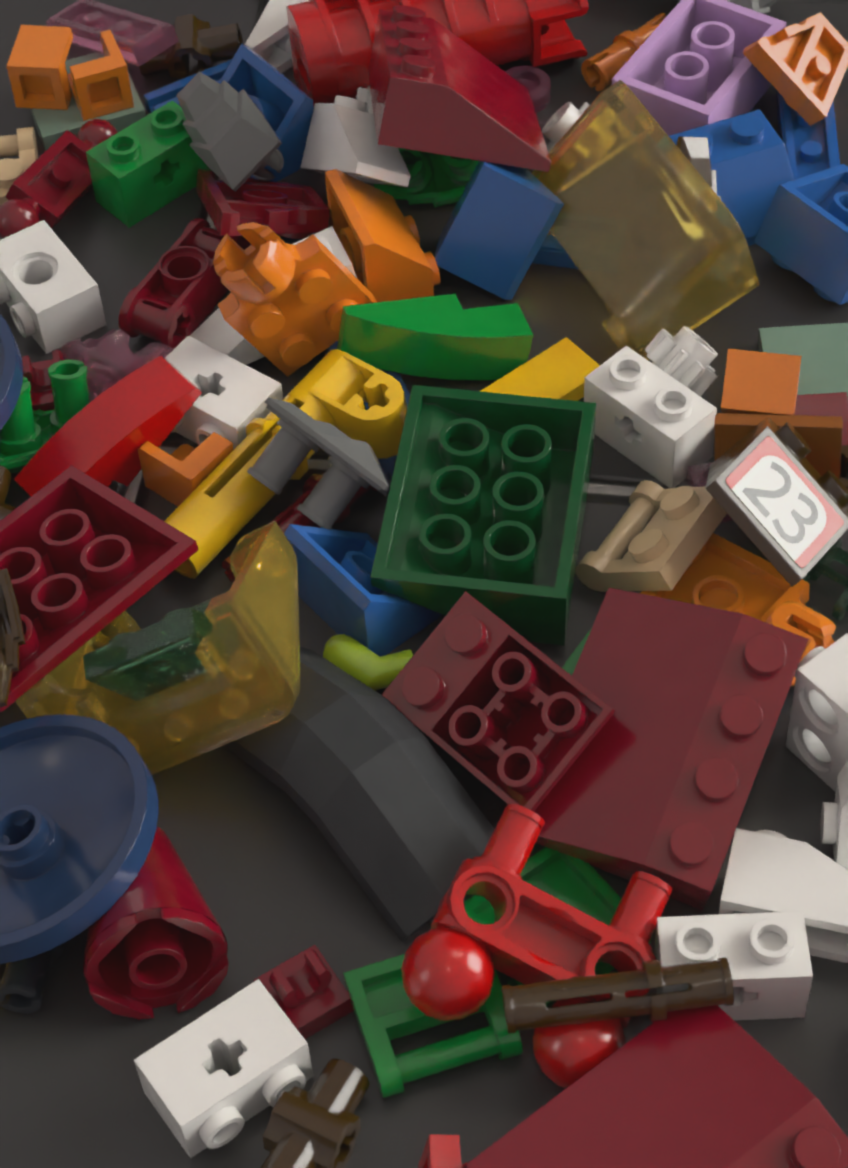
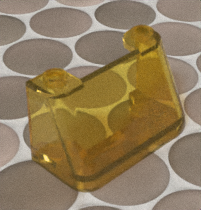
(643, 223)
(247, 658)

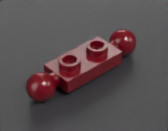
(54, 180)

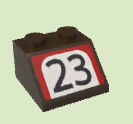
(780, 498)

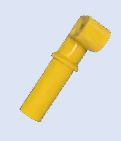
(329, 394)

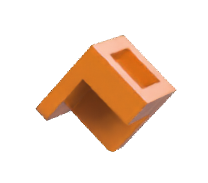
(39, 67)
(102, 83)
(760, 383)
(180, 473)

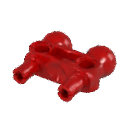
(532, 941)

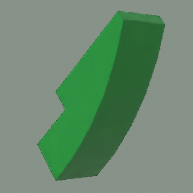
(437, 337)

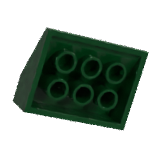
(489, 506)

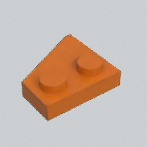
(803, 65)

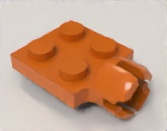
(285, 294)
(744, 583)

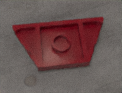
(284, 207)

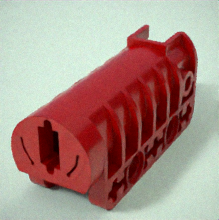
(336, 37)

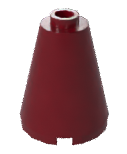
(156, 942)

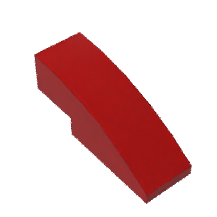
(112, 427)

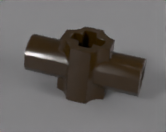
(197, 48)
(319, 1124)

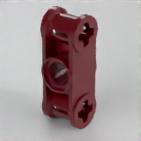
(178, 288)

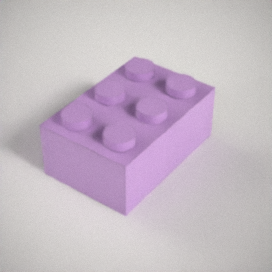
(695, 64)

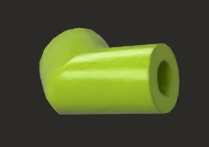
(364, 664)

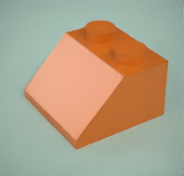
(379, 240)

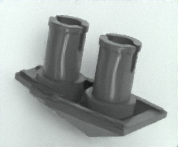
(229, 131)
(350, 459)

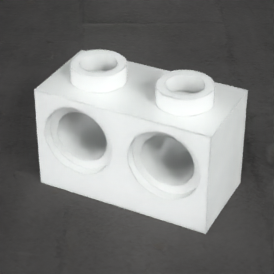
(820, 711)

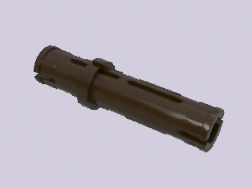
(706, 982)

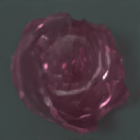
(110, 358)

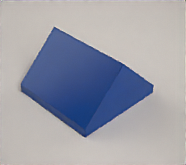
(279, 100)
(497, 228)
(338, 588)

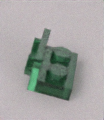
(152, 657)

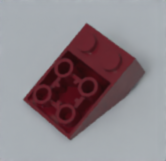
(497, 704)

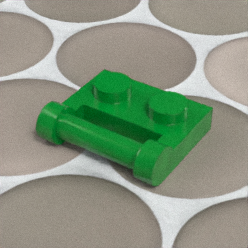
(388, 1014)

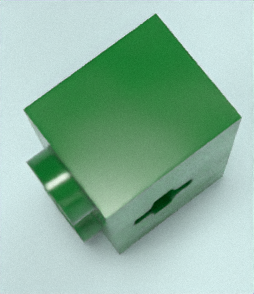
(145, 165)

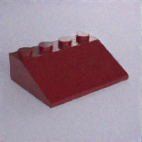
(448, 97)
(78, 564)
(686, 740)
(679, 1098)

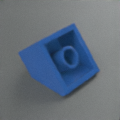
(748, 166)
(809, 230)

